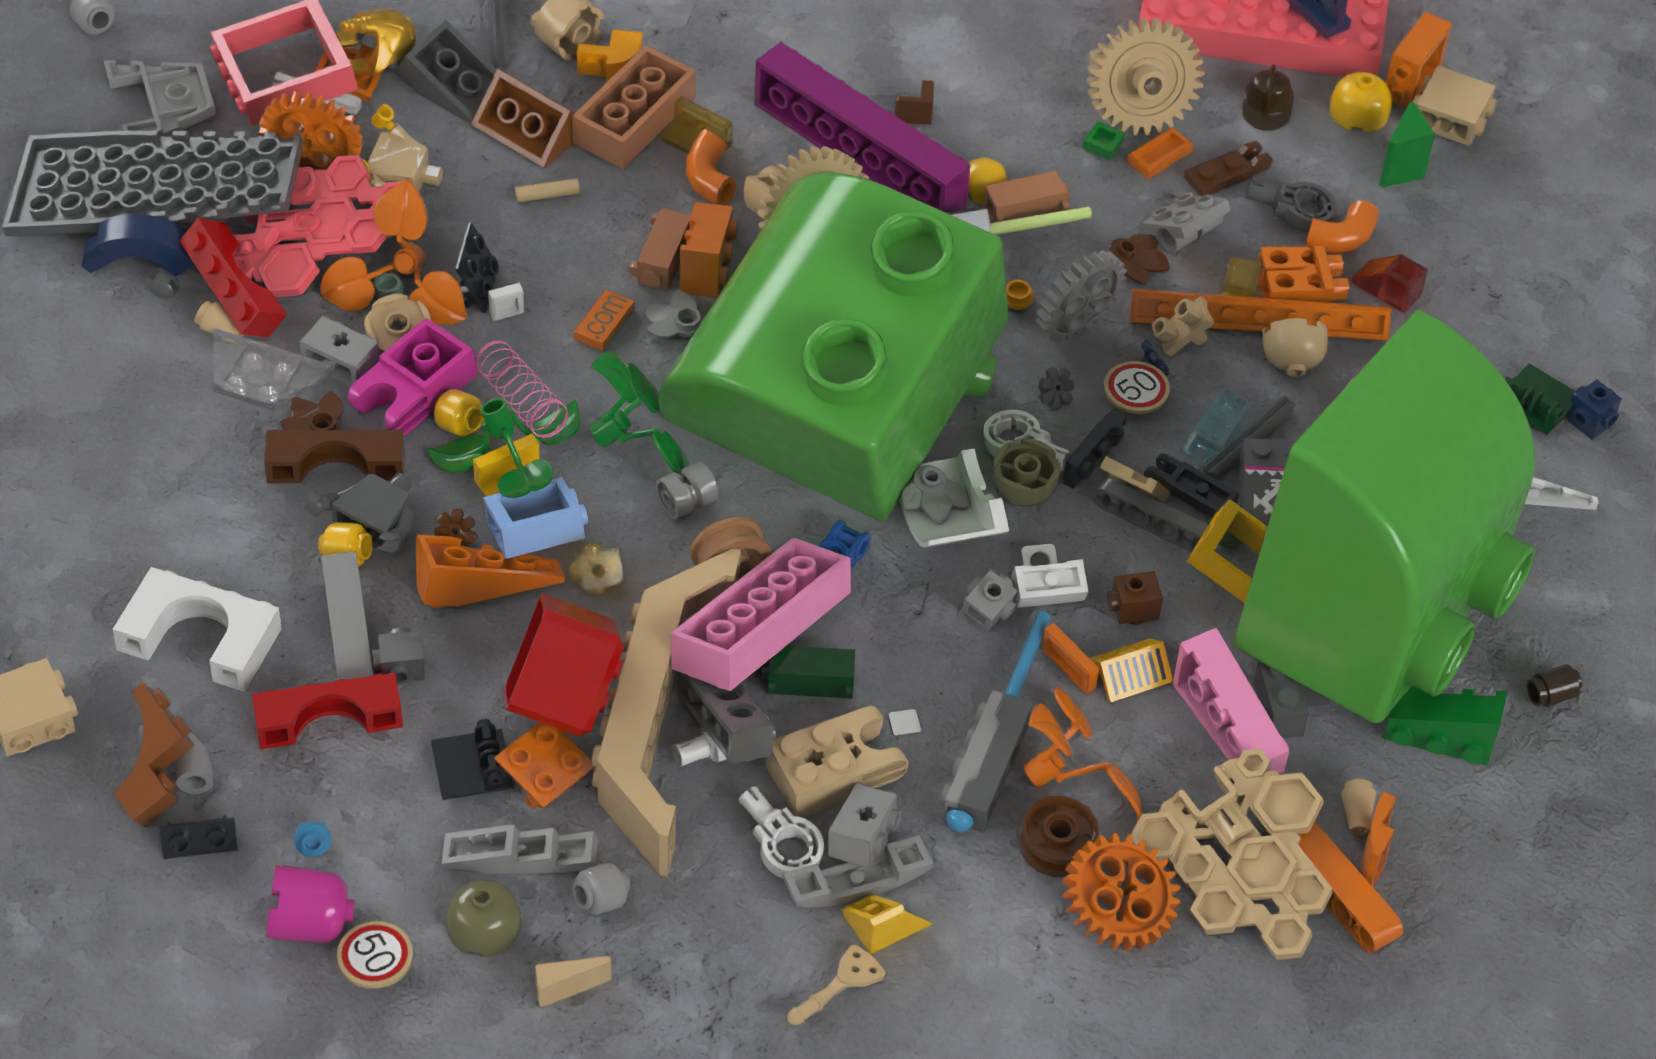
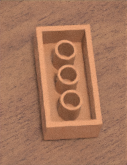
(632, 107)

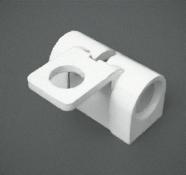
(1048, 583)

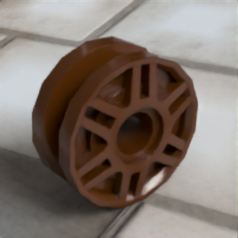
(1056, 817)

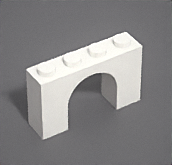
(169, 598)

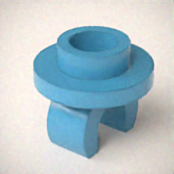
(312, 838)

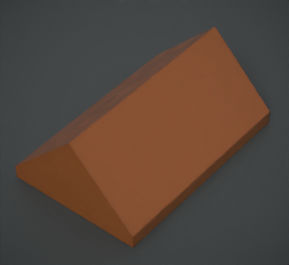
(524, 119)

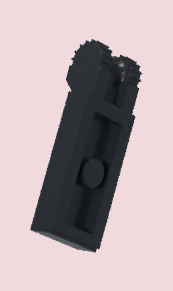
(1096, 445)
(1191, 484)

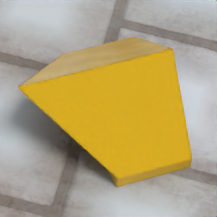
(881, 922)

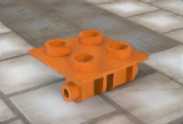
(544, 764)

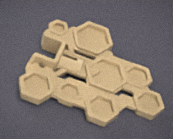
(1258, 865)

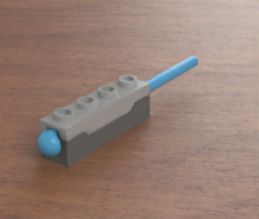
(991, 746)

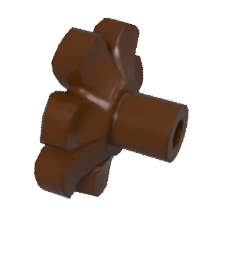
(456, 526)

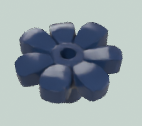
(1153, 358)

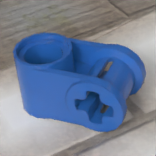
(846, 541)

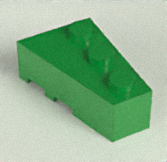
(1448, 723)

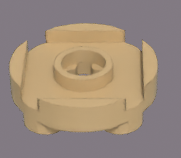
(391, 309)

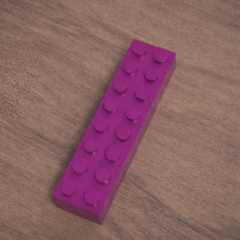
(843, 119)

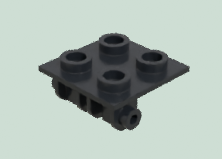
(476, 269)
(467, 762)

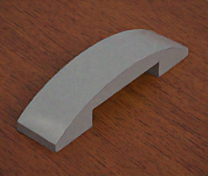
(850, 882)

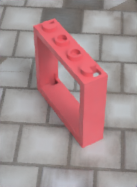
(272, 26)

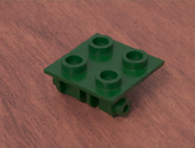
(1541, 397)

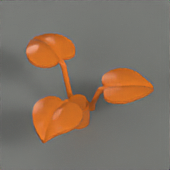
(404, 215)
(1050, 762)

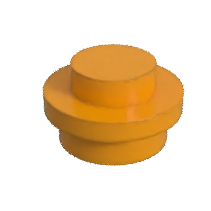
(1019, 294)

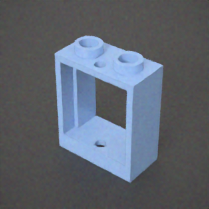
(536, 520)

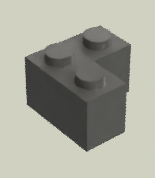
(1285, 700)

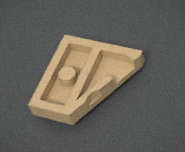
(1131, 477)

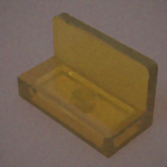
(690, 121)

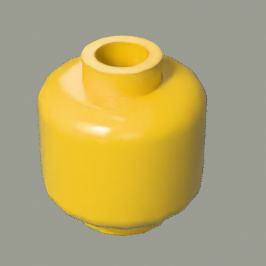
(458, 412)
(346, 538)

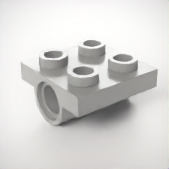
(1185, 220)

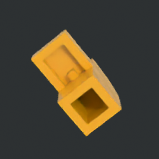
(608, 60)

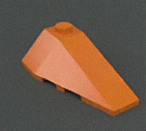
(465, 575)

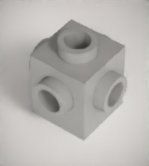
(990, 599)

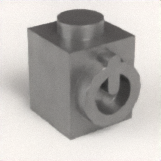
(400, 653)

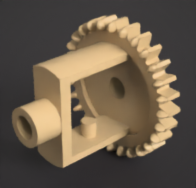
(1131, 60)
(767, 189)

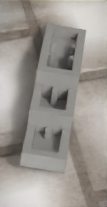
(346, 615)
(515, 852)

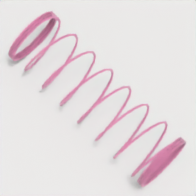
(507, 367)

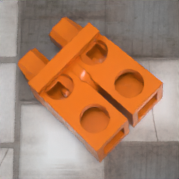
(1301, 274)

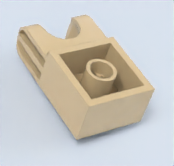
(826, 760)

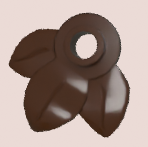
(1139, 256)
(314, 416)

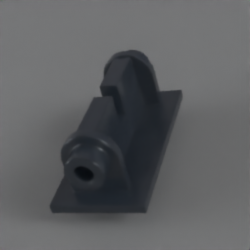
(198, 837)

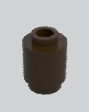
(1554, 686)

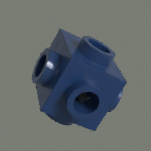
(1594, 409)

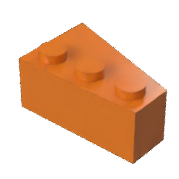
(707, 249)

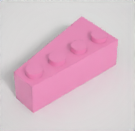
(1225, 701)

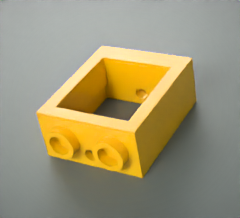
(1206, 560)

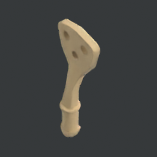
(844, 978)

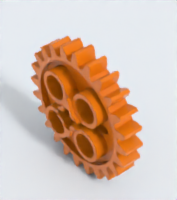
(321, 125)
(1090, 884)

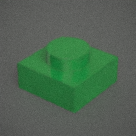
(1103, 140)

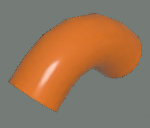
(703, 172)
(1345, 235)

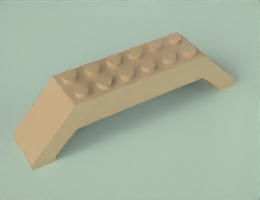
(641, 706)

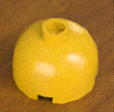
(1361, 102)

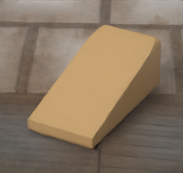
(567, 978)

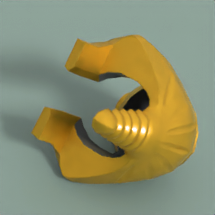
(393, 35)

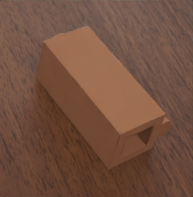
(1026, 197)
(662, 250)

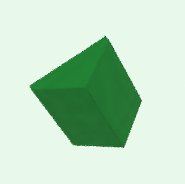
(1408, 149)

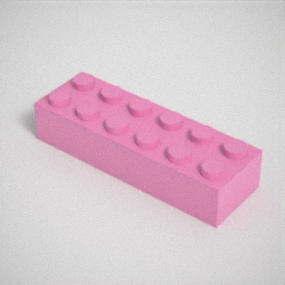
(760, 614)

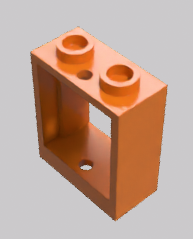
(1417, 57)

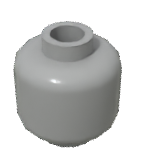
(92, 15)
(601, 889)

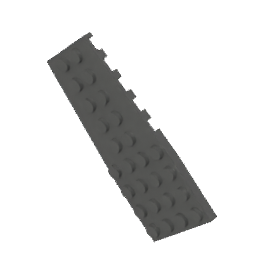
(91, 176)

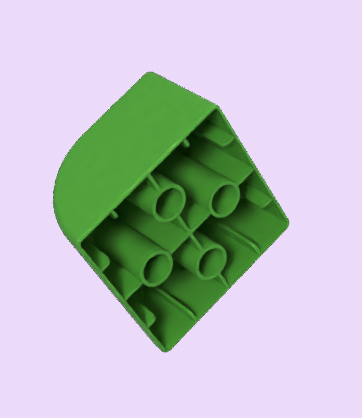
(843, 339)
(1394, 526)

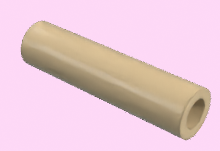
(547, 190)

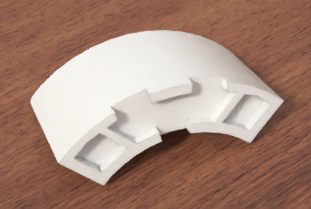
(981, 519)

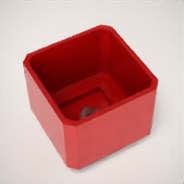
(564, 666)

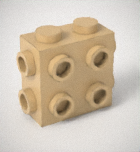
(1456, 104)
(34, 707)

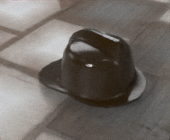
(1268, 100)

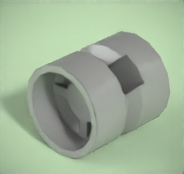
(682, 492)

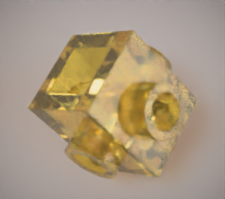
(608, 572)

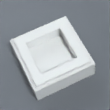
(506, 301)

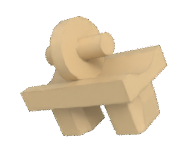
(1186, 326)

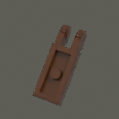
(1228, 169)

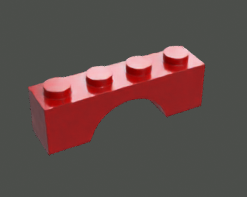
(249, 306)
(286, 712)

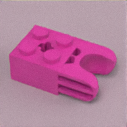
(414, 376)

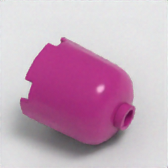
(309, 905)

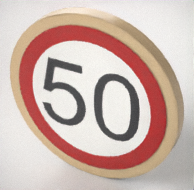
(1136, 387)
(374, 954)

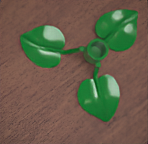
(630, 382)
(499, 422)

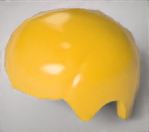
(982, 173)

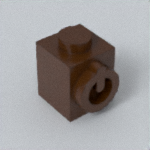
(1135, 598)

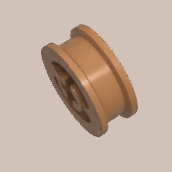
(731, 533)

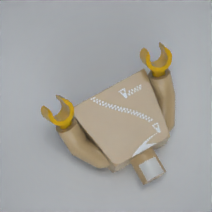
(399, 155)

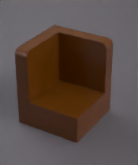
(916, 109)

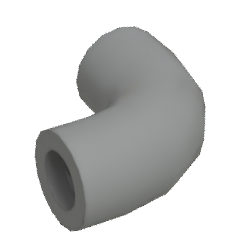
(193, 768)

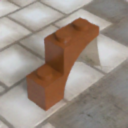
(149, 787)

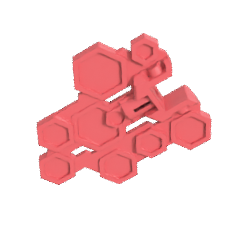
(328, 226)

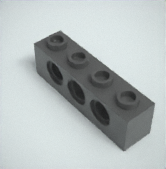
(729, 718)

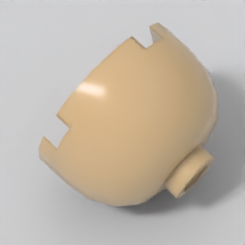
(1295, 345)

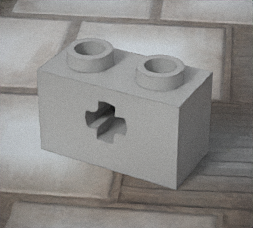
(343, 348)
(863, 825)

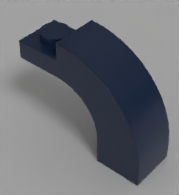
(138, 237)

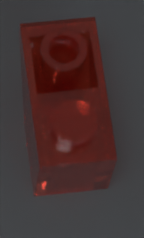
(1393, 280)

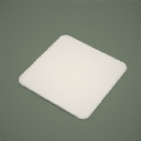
(904, 722)

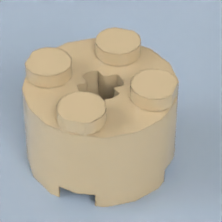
(567, 24)

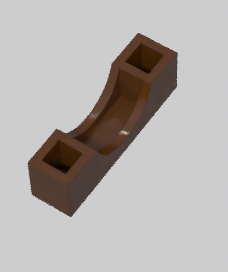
(297, 452)

